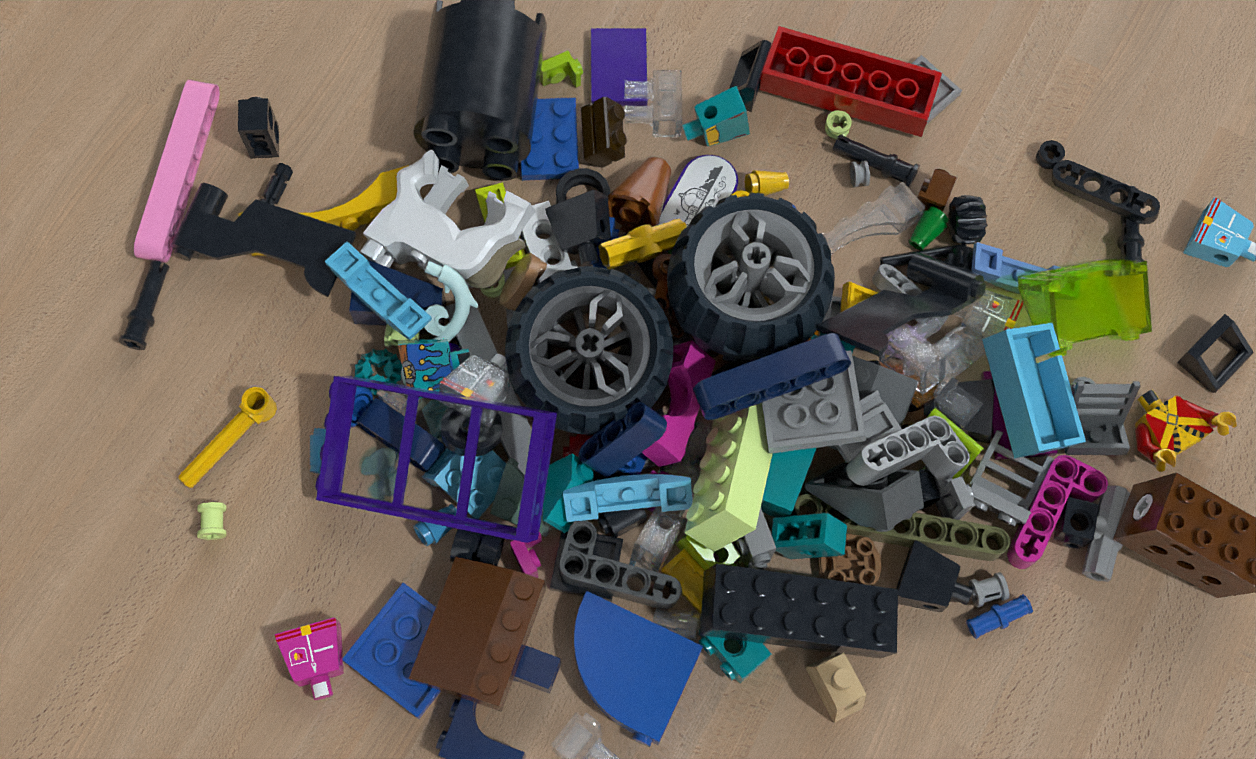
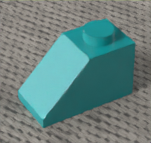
(562, 476)

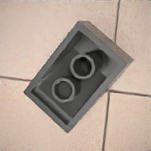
(872, 505)

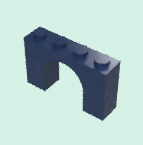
(464, 737)

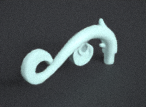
(463, 300)

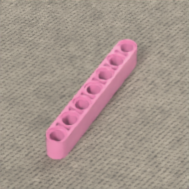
(176, 171)

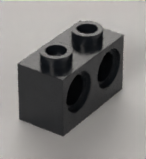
(258, 127)

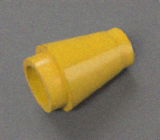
(766, 182)

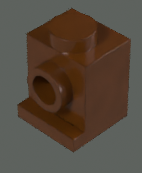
(936, 190)

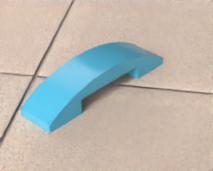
(377, 292)
(627, 493)

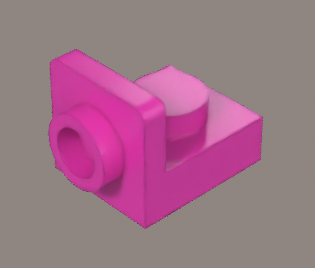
(526, 559)

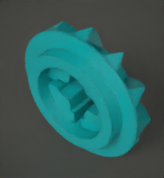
(379, 358)

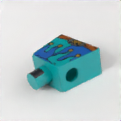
(428, 362)

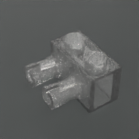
(666, 106)
(916, 357)
(581, 740)

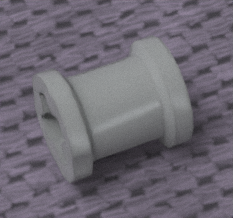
(989, 589)

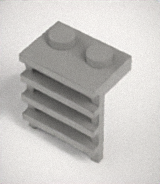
(1009, 506)

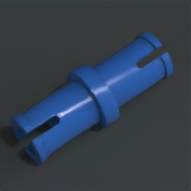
(999, 616)

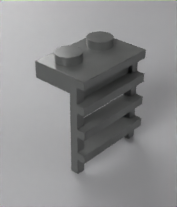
(1102, 417)

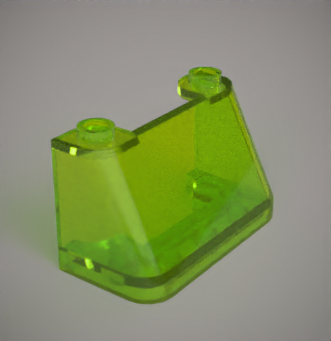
(1089, 300)

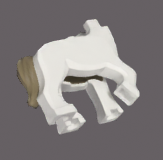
(422, 233)

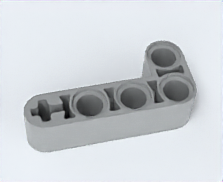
(925, 440)

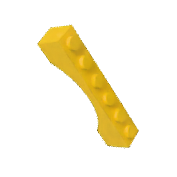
(363, 207)

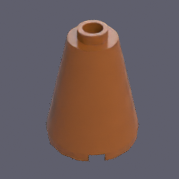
(641, 195)

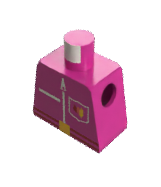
(313, 655)

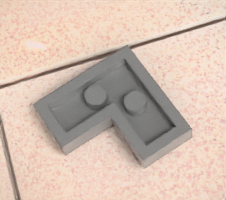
(955, 498)

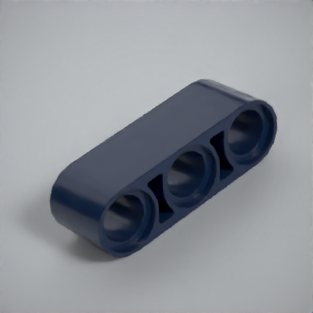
(387, 427)
(623, 439)

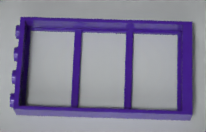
(335, 447)

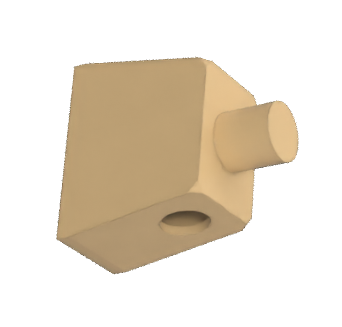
(837, 685)

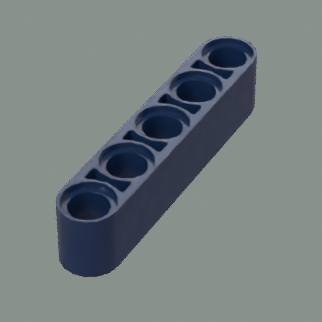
(771, 376)

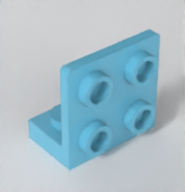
(486, 478)

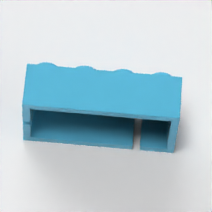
(1033, 395)

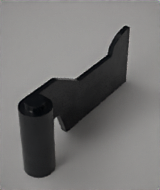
(261, 230)
(870, 320)

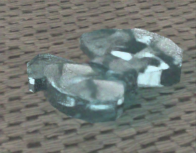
(381, 463)

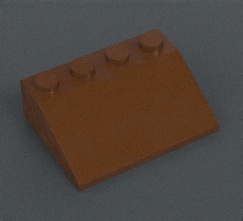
(479, 632)

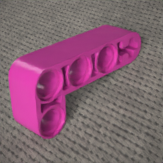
(1048, 514)

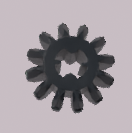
(967, 219)

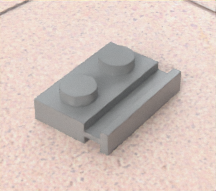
(877, 423)

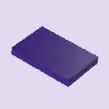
(617, 57)

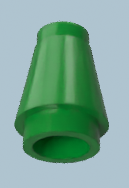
(928, 228)

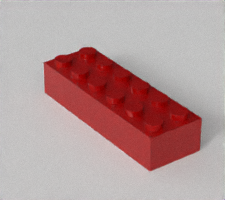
(850, 81)

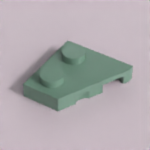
(509, 494)

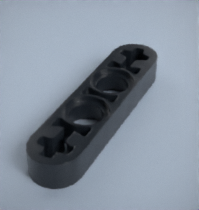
(1107, 187)

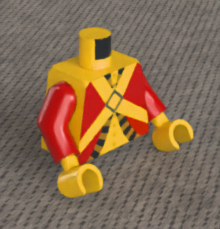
(1175, 427)

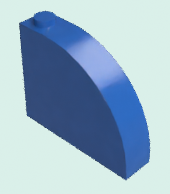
(631, 666)

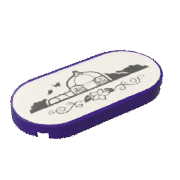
(699, 185)

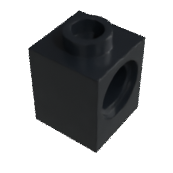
(1085, 514)

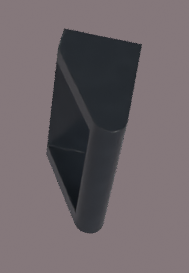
(749, 72)
(1195, 365)

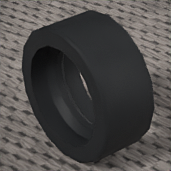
(581, 176)

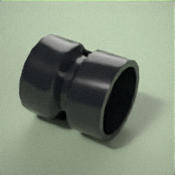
(477, 547)

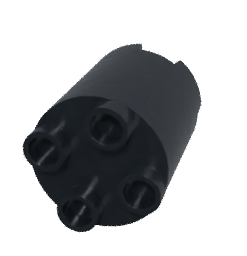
(480, 86)

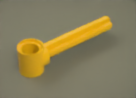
(230, 434)

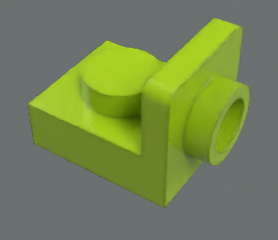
(559, 67)

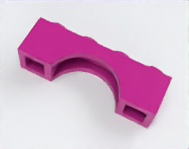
(688, 368)

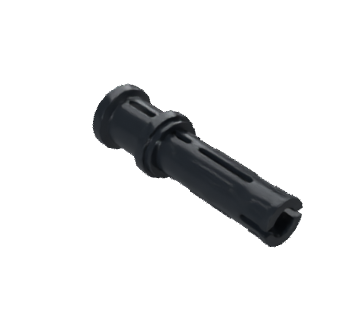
(888, 165)
(1130, 240)
(141, 318)

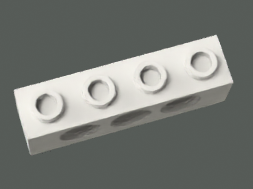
(545, 248)

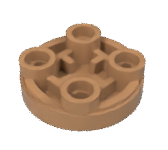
(521, 280)
(858, 565)

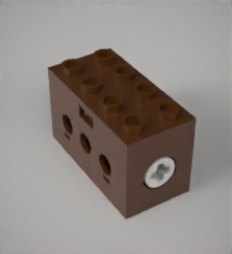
(1191, 534)

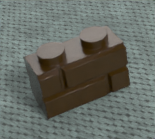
(603, 132)

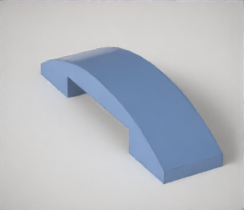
(1000, 269)

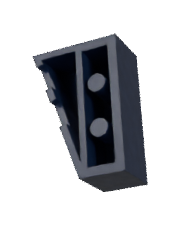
(419, 291)

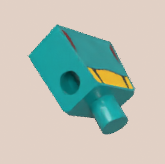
(719, 119)

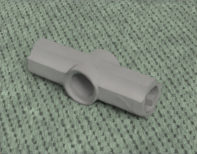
(1103, 549)

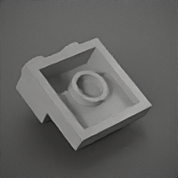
(757, 546)

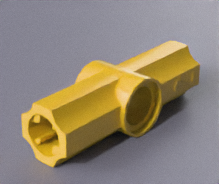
(641, 244)

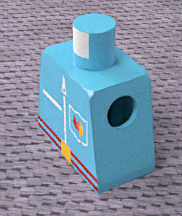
(1221, 236)

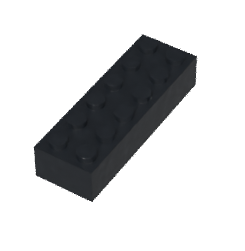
(799, 611)

